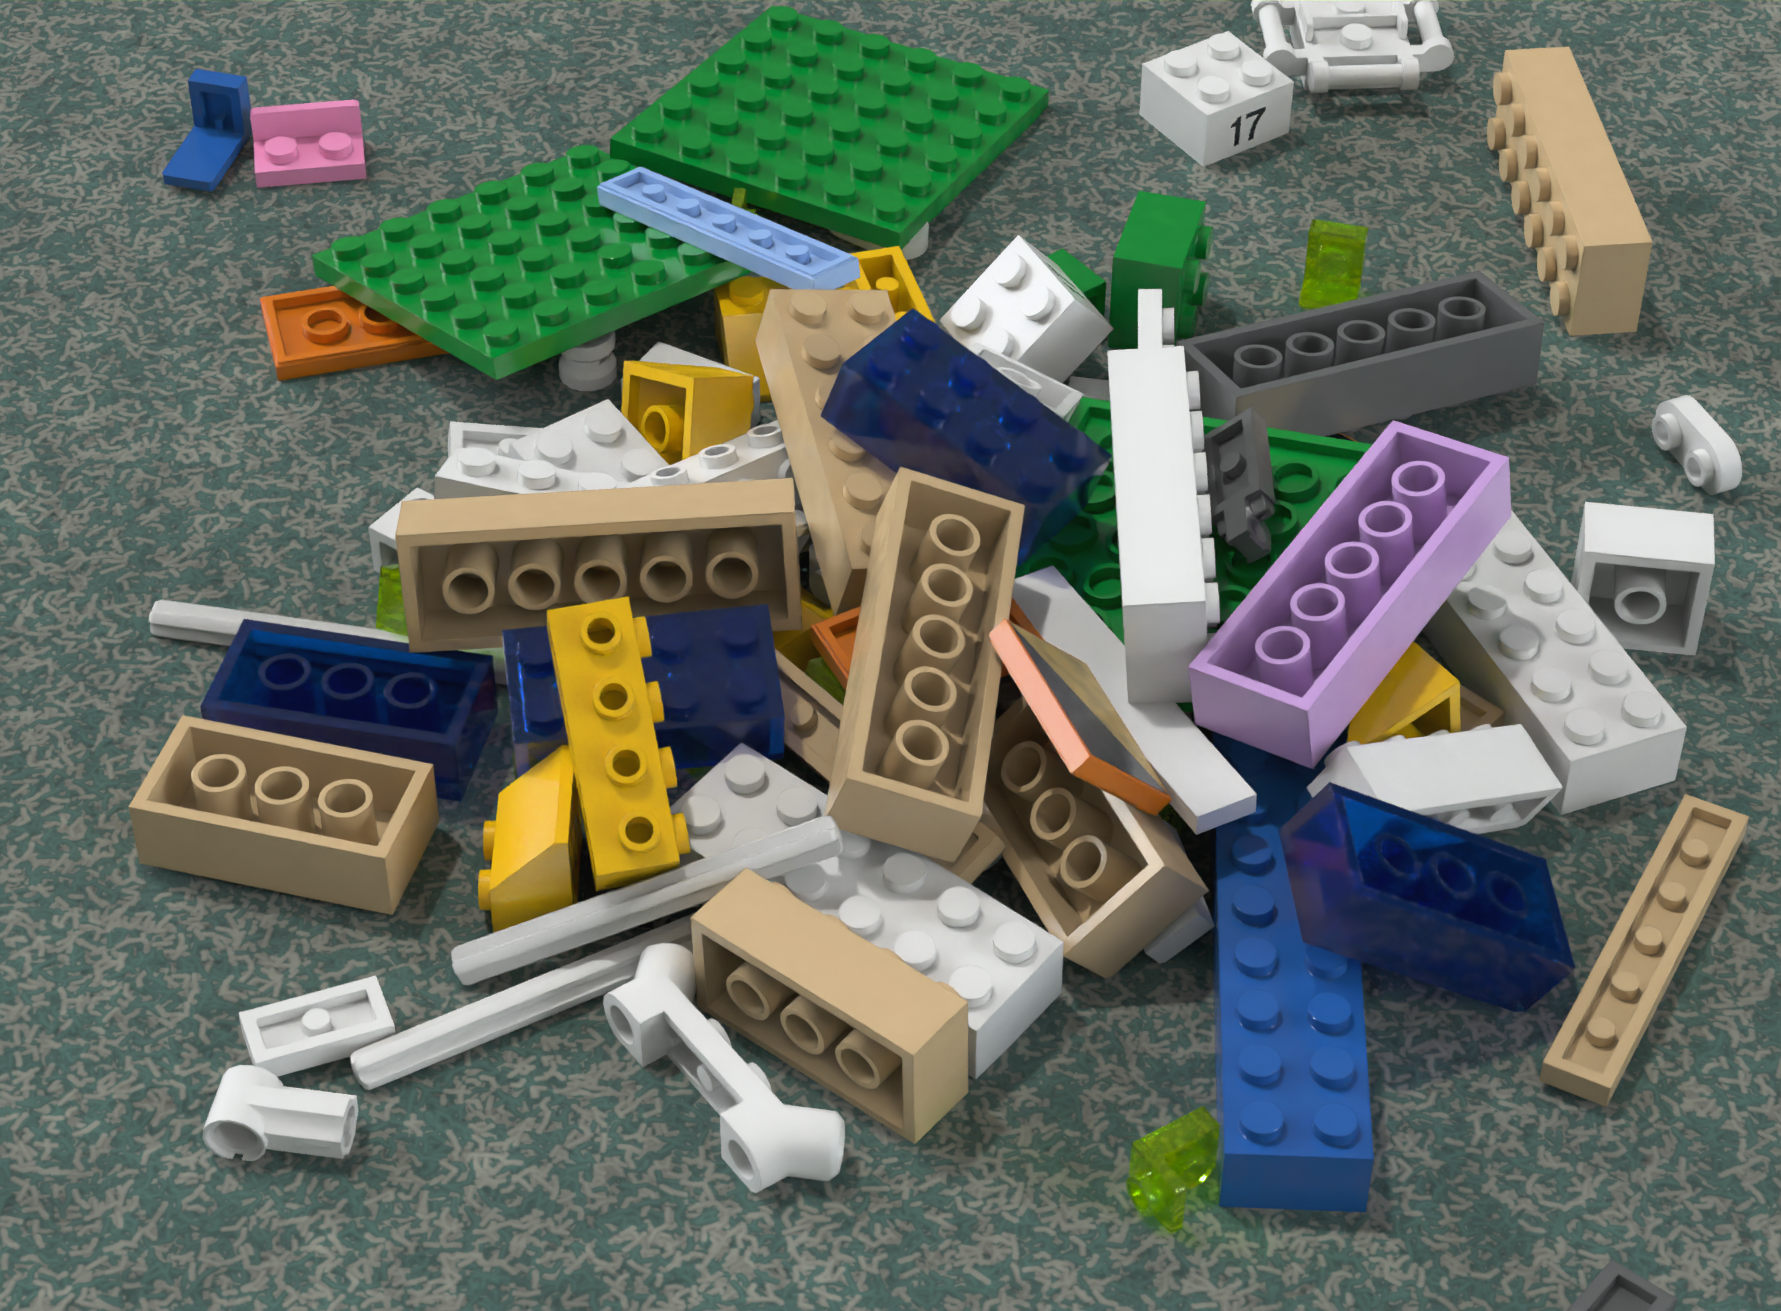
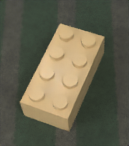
(285, 814)
(1085, 859)
(831, 1004)

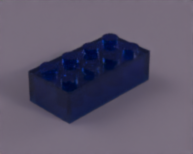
(949, 414)
(712, 678)
(360, 696)
(1425, 899)

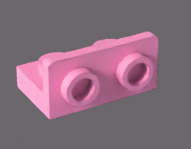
(308, 143)

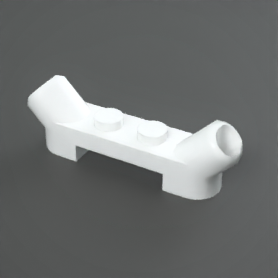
(757, 1132)

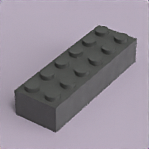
(1371, 357)

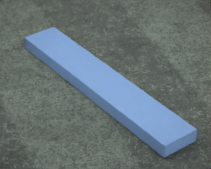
(728, 231)

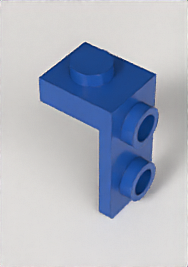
(219, 132)

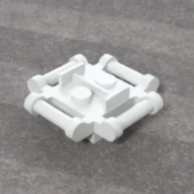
(1352, 42)

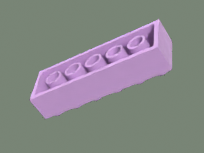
(1350, 593)

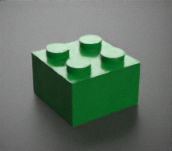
(1160, 251)

